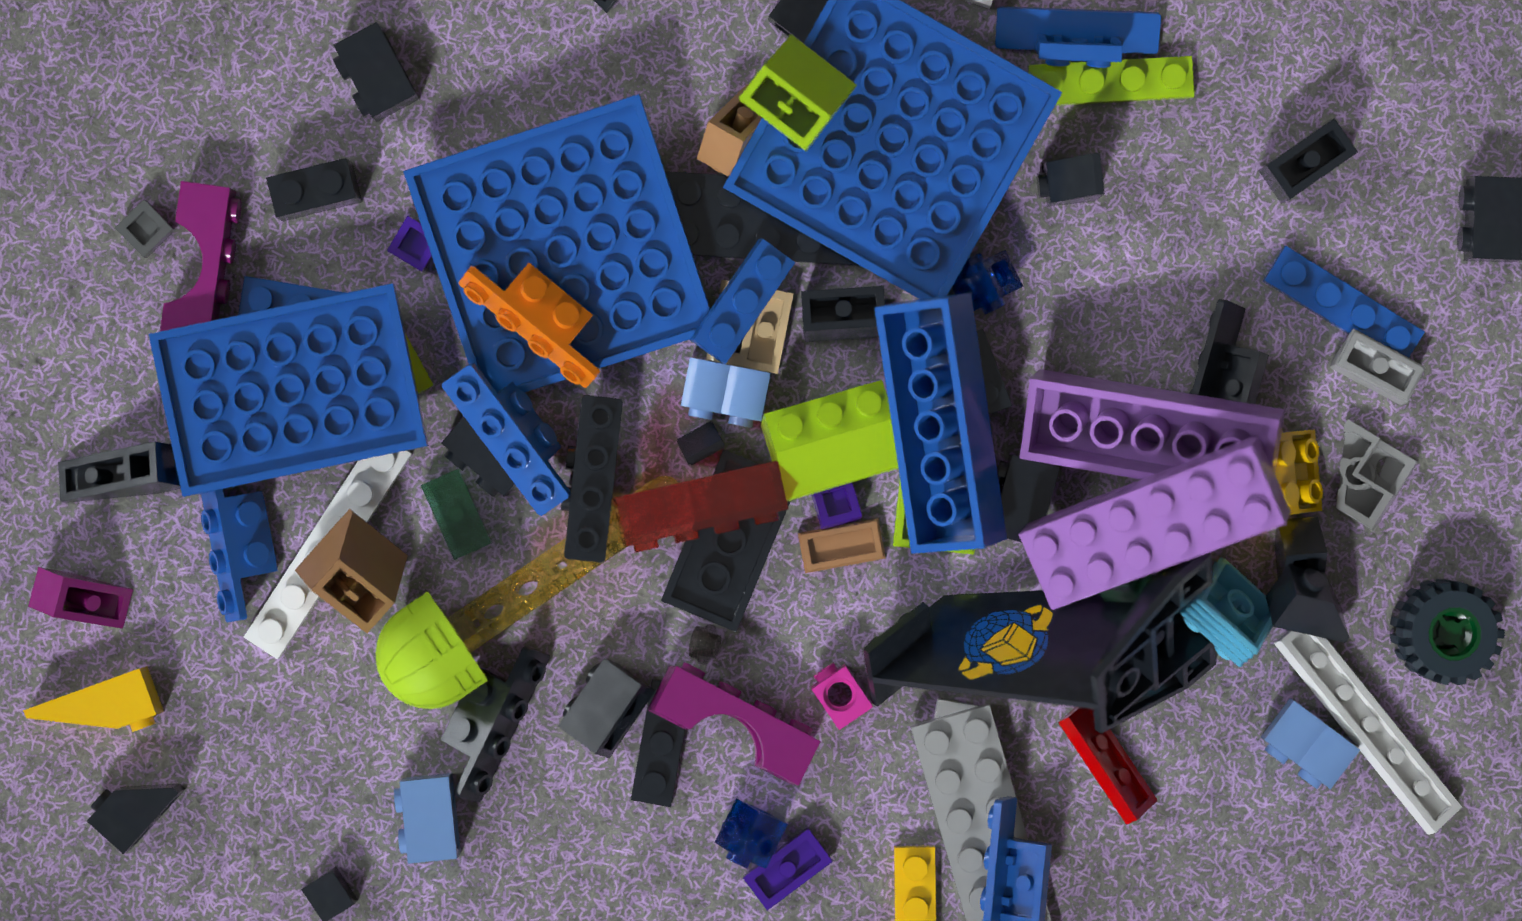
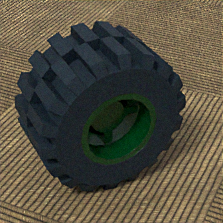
(1447, 631)

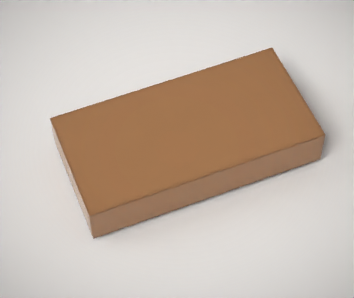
(841, 545)

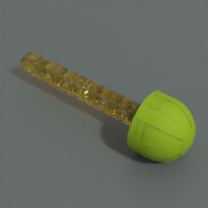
(428, 656)

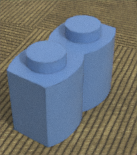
(725, 391)
(1309, 744)

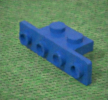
(1078, 34)
(511, 434)
(239, 545)
(1015, 869)

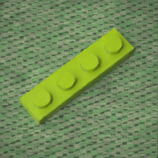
(1121, 82)

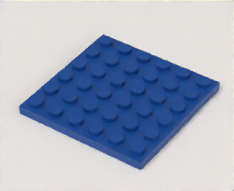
(912, 152)
(585, 210)

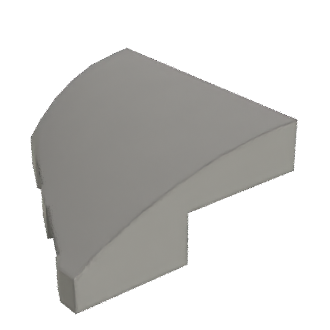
(1361, 491)

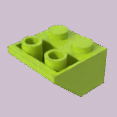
(797, 92)

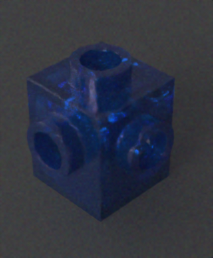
(988, 281)
(750, 835)

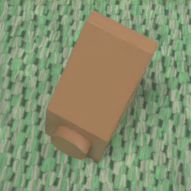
(728, 135)

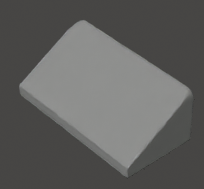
(1377, 367)

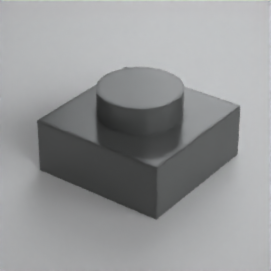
(145, 228)

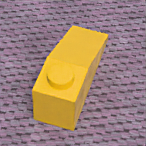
(109, 704)

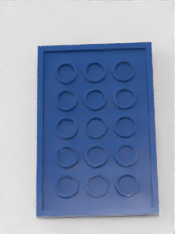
(288, 389)

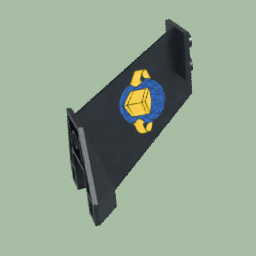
(1078, 655)

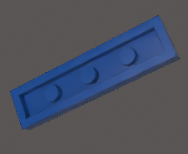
(1340, 302)

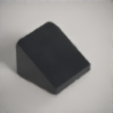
(700, 443)
(329, 894)

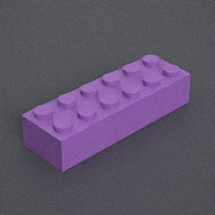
(1134, 427)
(1155, 522)

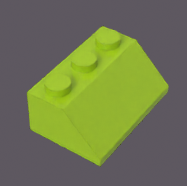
(832, 440)

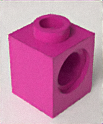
(840, 713)

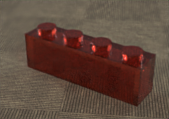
(700, 504)

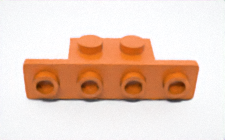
(539, 314)

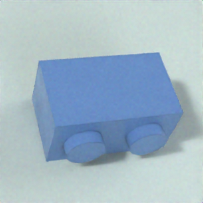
(428, 818)

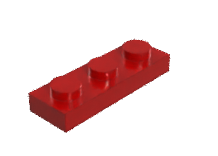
(1108, 764)

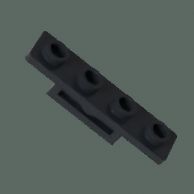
(1224, 368)
(593, 478)
(488, 719)

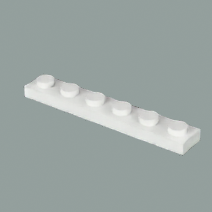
(292, 598)
(1370, 728)

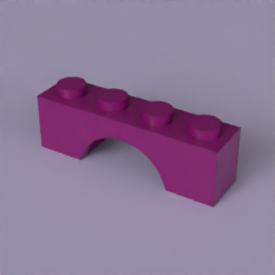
(209, 216)
(779, 747)

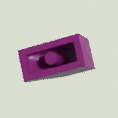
(79, 598)

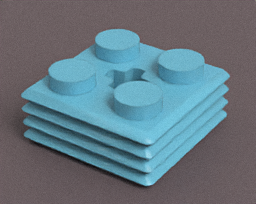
(1230, 614)

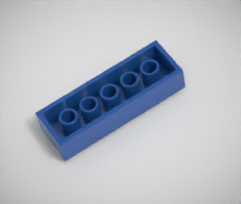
(941, 424)

